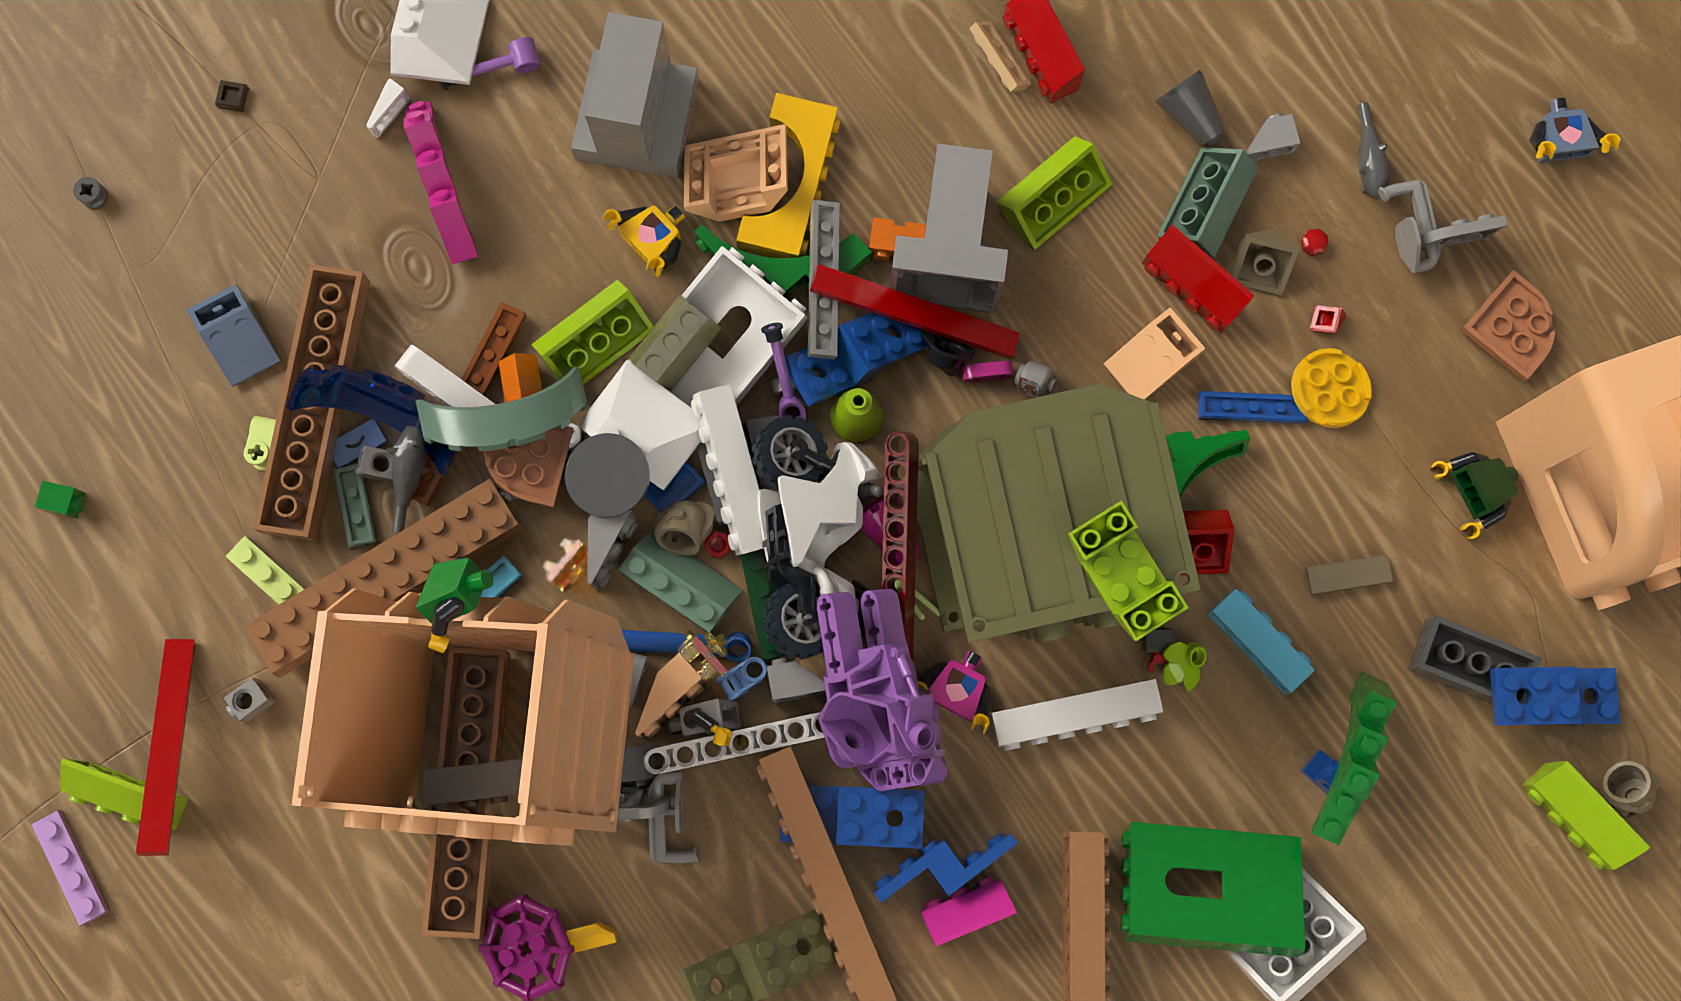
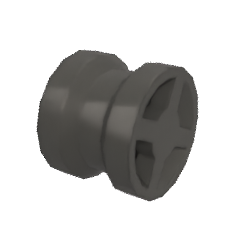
(97, 193)

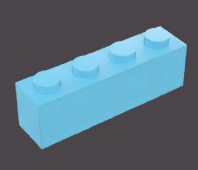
(1261, 641)

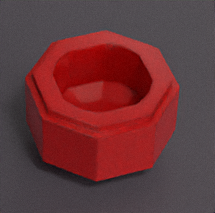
(1314, 242)
(717, 545)

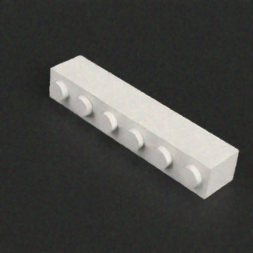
(731, 466)
(1076, 713)

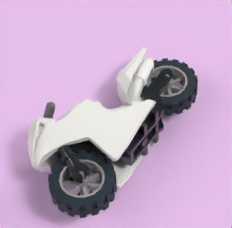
(805, 524)

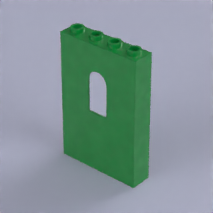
(1260, 889)

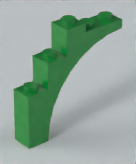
(789, 272)
(1194, 456)
(1357, 770)

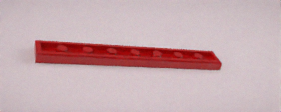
(914, 311)
(166, 748)

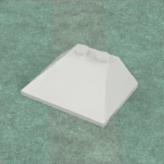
(437, 39)
(650, 418)

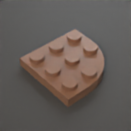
(1514, 326)
(531, 469)

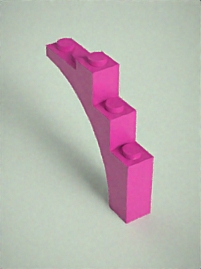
(438, 182)

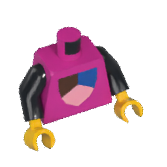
(960, 689)

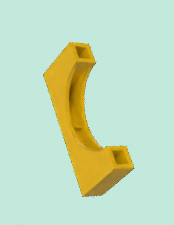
(785, 230)

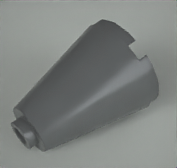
(1194, 109)

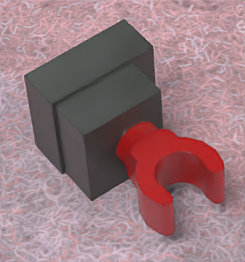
(1156, 643)

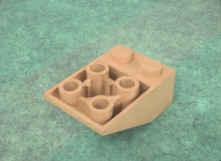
(1154, 355)
(670, 689)

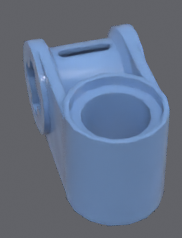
(740, 679)

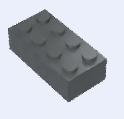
(1464, 658)

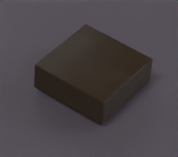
(231, 96)

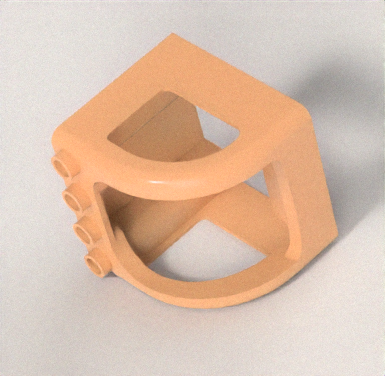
(1607, 472)

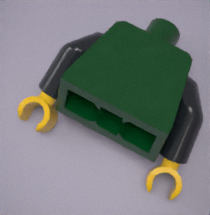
(1484, 487)

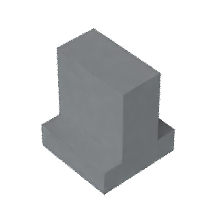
(635, 100)
(949, 262)

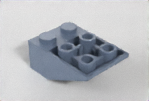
(234, 334)

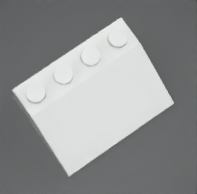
(1329, 940)

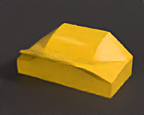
(592, 936)

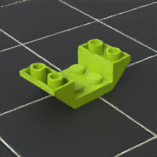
(1125, 572)

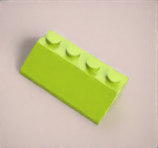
(1055, 192)
(595, 334)
(108, 790)
(1584, 815)

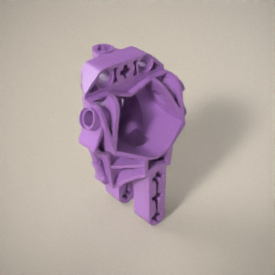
(873, 696)

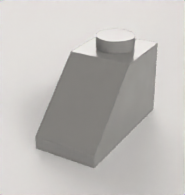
(1275, 138)

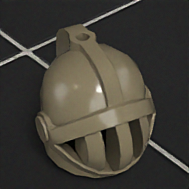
(683, 526)
(1630, 788)

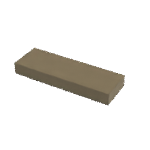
(1348, 574)

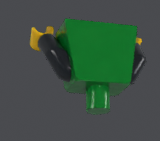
(449, 593)

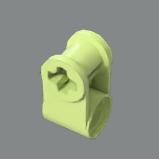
(259, 441)

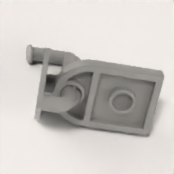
(1424, 235)
(654, 803)

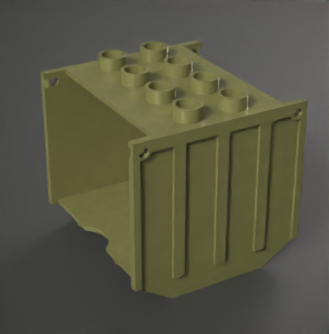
(1014, 484)

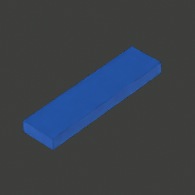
(1249, 407)

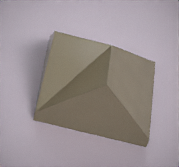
(1265, 261)

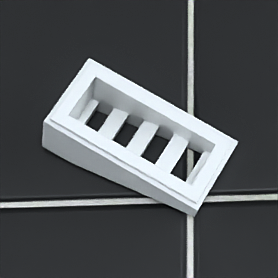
(387, 108)

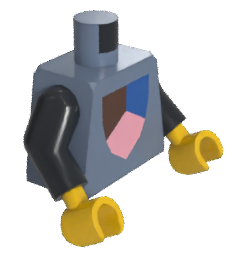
(1569, 134)

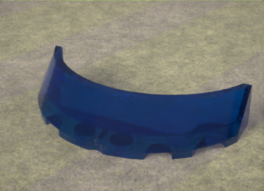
(369, 395)

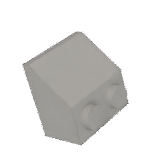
(792, 681)

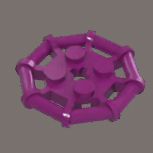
(512, 951)

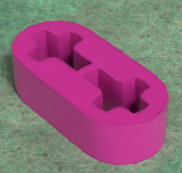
(987, 371)

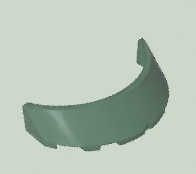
(504, 423)

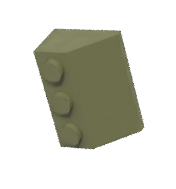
(675, 343)

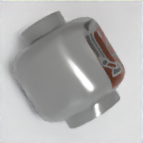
(1035, 379)

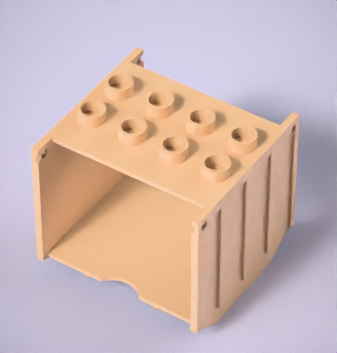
(372, 705)

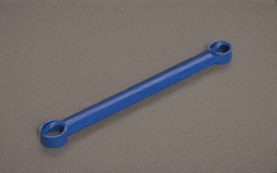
(670, 642)

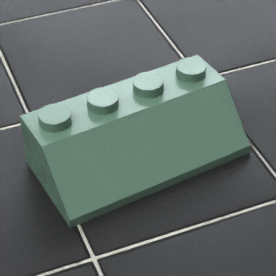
(1211, 196)
(681, 583)

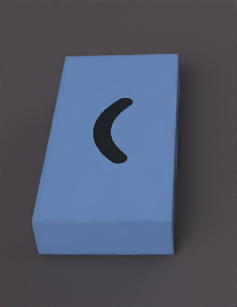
(350, 444)

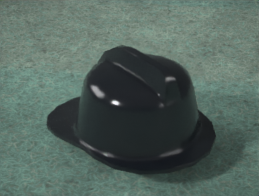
(947, 353)

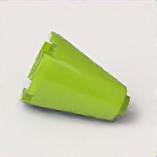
(857, 415)

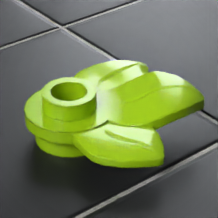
(1183, 664)

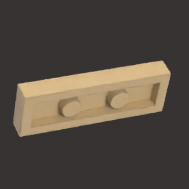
(999, 56)

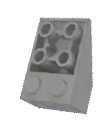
(605, 545)

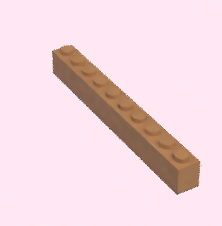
(825, 876)

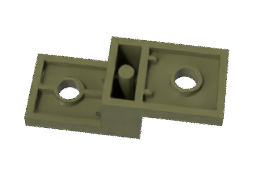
(762, 963)

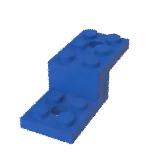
(862, 352)
(1554, 696)
(860, 815)
(944, 865)

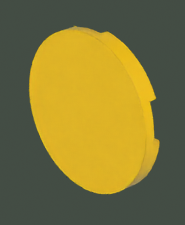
(1331, 388)

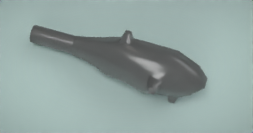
(1373, 159)
(407, 470)

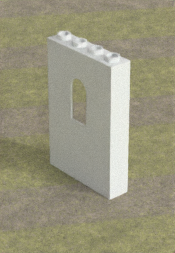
(716, 290)

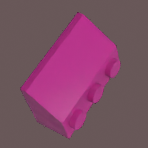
(967, 910)

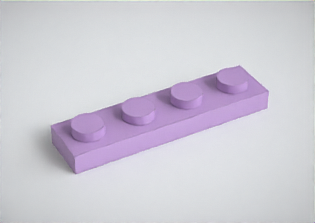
(70, 867)

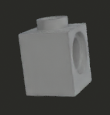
(365, 464)
(261, 700)

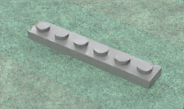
(823, 251)

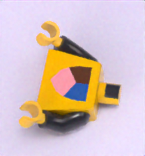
(649, 233)

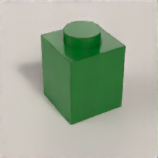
(60, 499)

